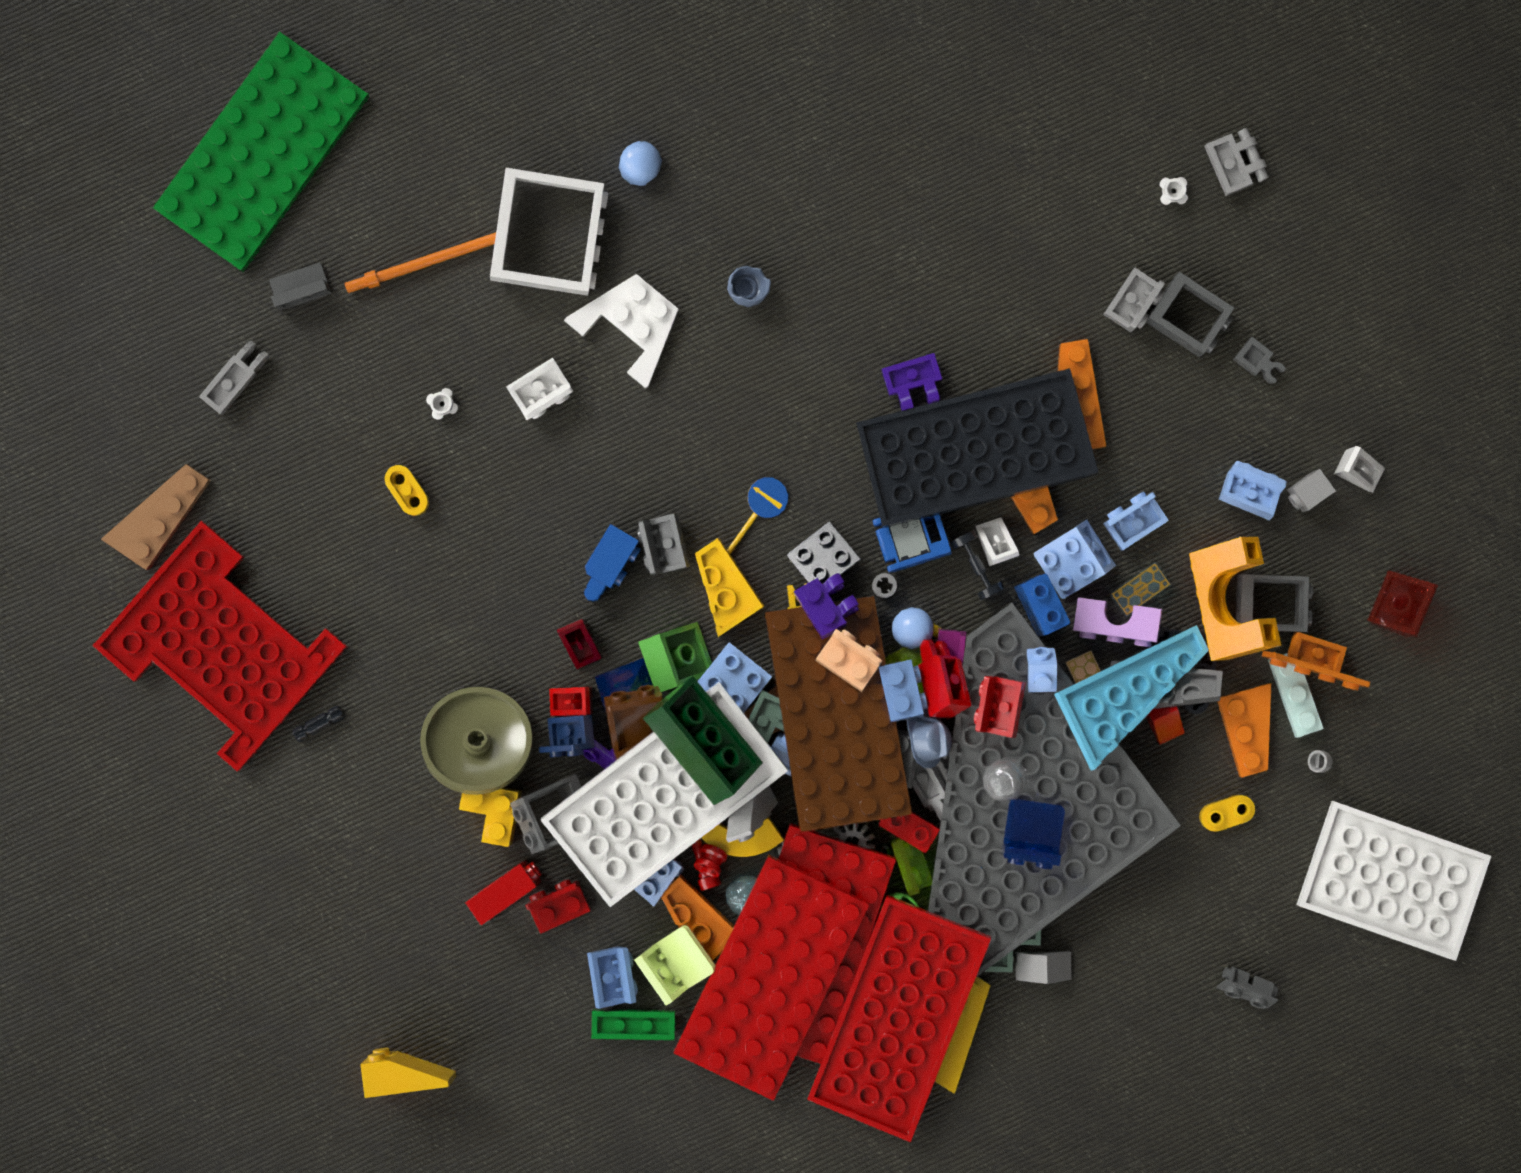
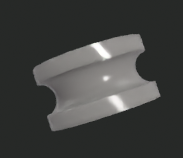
(890, 579)

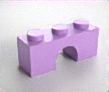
(1141, 627)

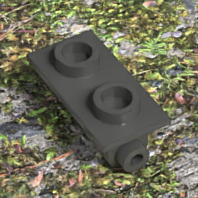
(1237, 986)

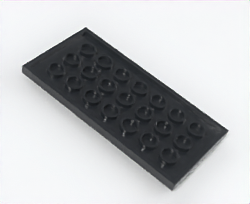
(977, 448)

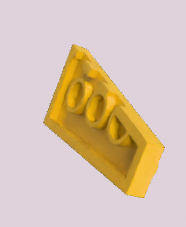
(963, 1035)

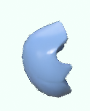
(640, 163)
(912, 627)

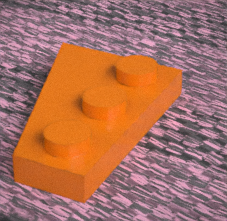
(692, 909)

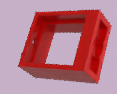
(504, 891)

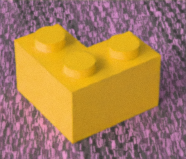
(499, 820)

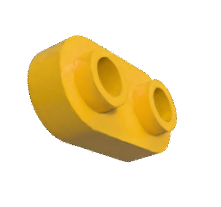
(407, 491)
(1228, 813)

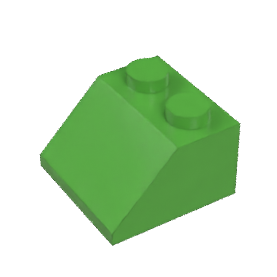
(675, 656)

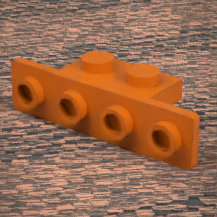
(1316, 656)

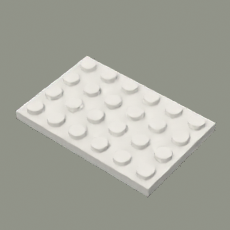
(1393, 880)

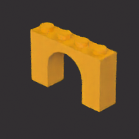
(1212, 572)

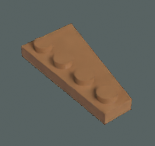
(154, 522)

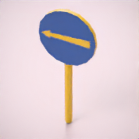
(767, 499)

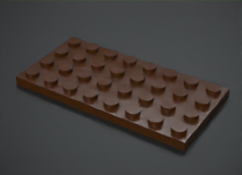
(836, 737)

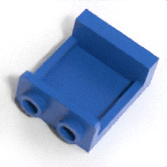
(1042, 605)

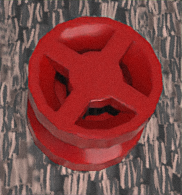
(710, 860)

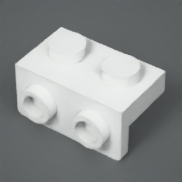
(540, 389)

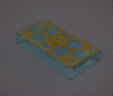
(1140, 589)

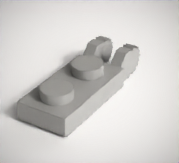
(233, 379)

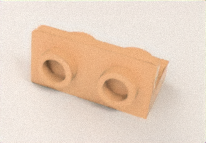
(849, 659)

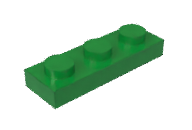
(633, 1024)

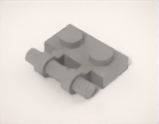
(1229, 164)

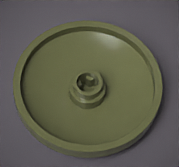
(476, 740)

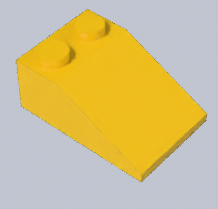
(401, 1073)

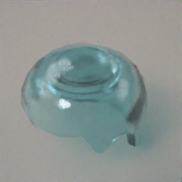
(739, 891)

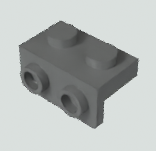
(663, 544)

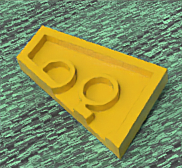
(727, 588)

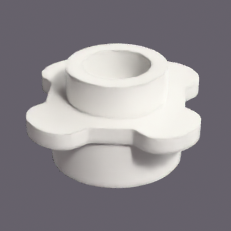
(1179, 185)
(435, 399)

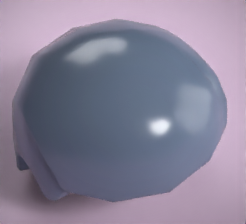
(748, 286)

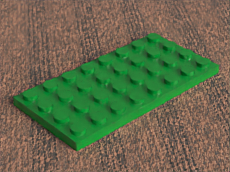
(261, 151)

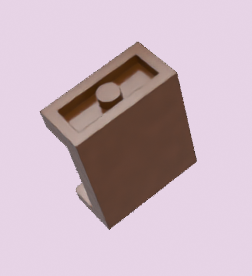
(626, 715)

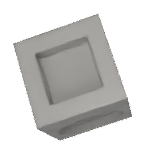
(1310, 491)

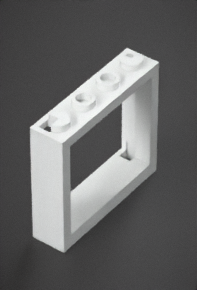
(592, 250)

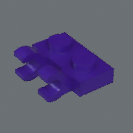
(912, 375)
(821, 609)

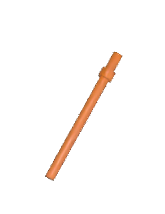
(373, 278)

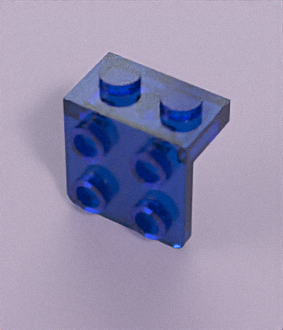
(1033, 833)

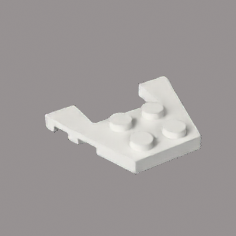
(637, 313)

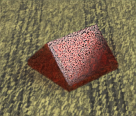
(1402, 604)

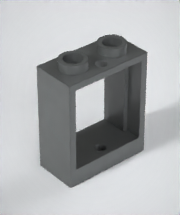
(1177, 335)
(1303, 593)
(524, 815)

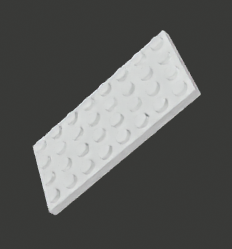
(649, 809)

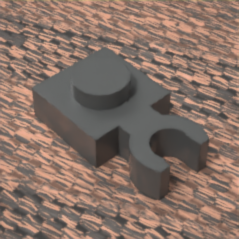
(1255, 358)

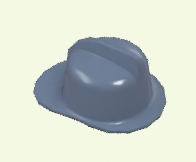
(928, 739)

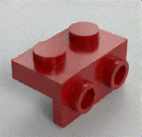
(999, 706)

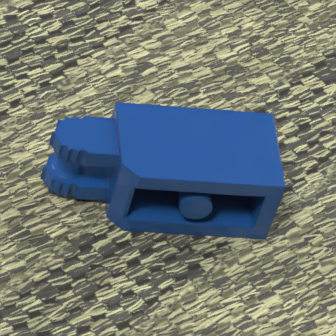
(609, 561)

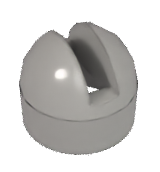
(1320, 761)

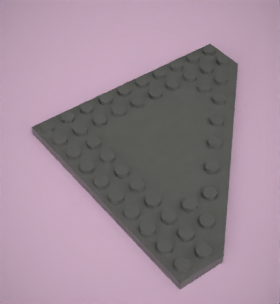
(1107, 817)

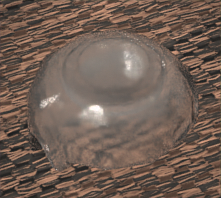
(1005, 779)

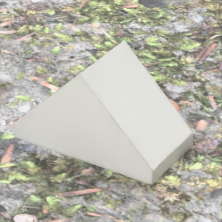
(1359, 468)
(996, 541)

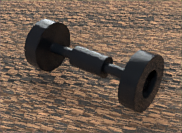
(977, 565)

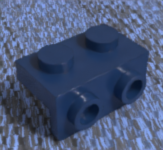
(569, 735)

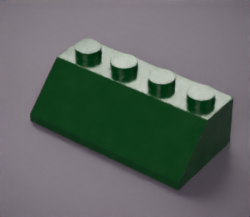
(703, 741)

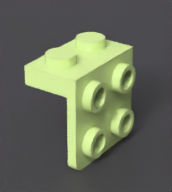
(675, 964)

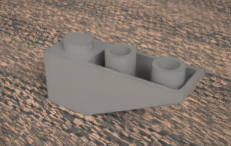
(750, 816)

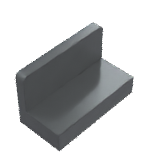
(299, 286)

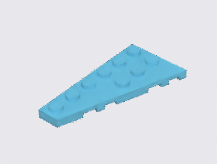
(1120, 697)

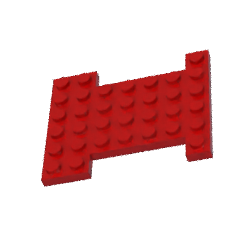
(217, 644)

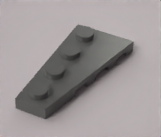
(1192, 688)

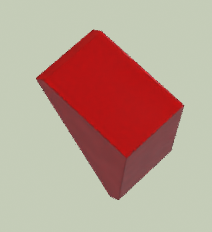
(571, 701)
(1165, 723)

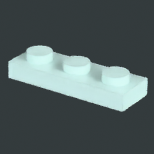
(1297, 700)

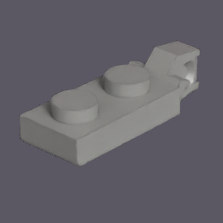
(929, 788)

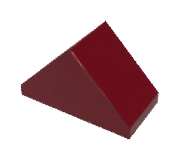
(579, 643)

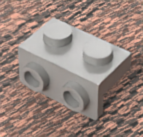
(1134, 300)

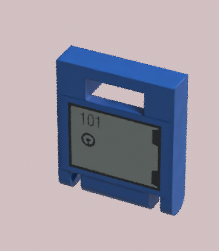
(910, 543)

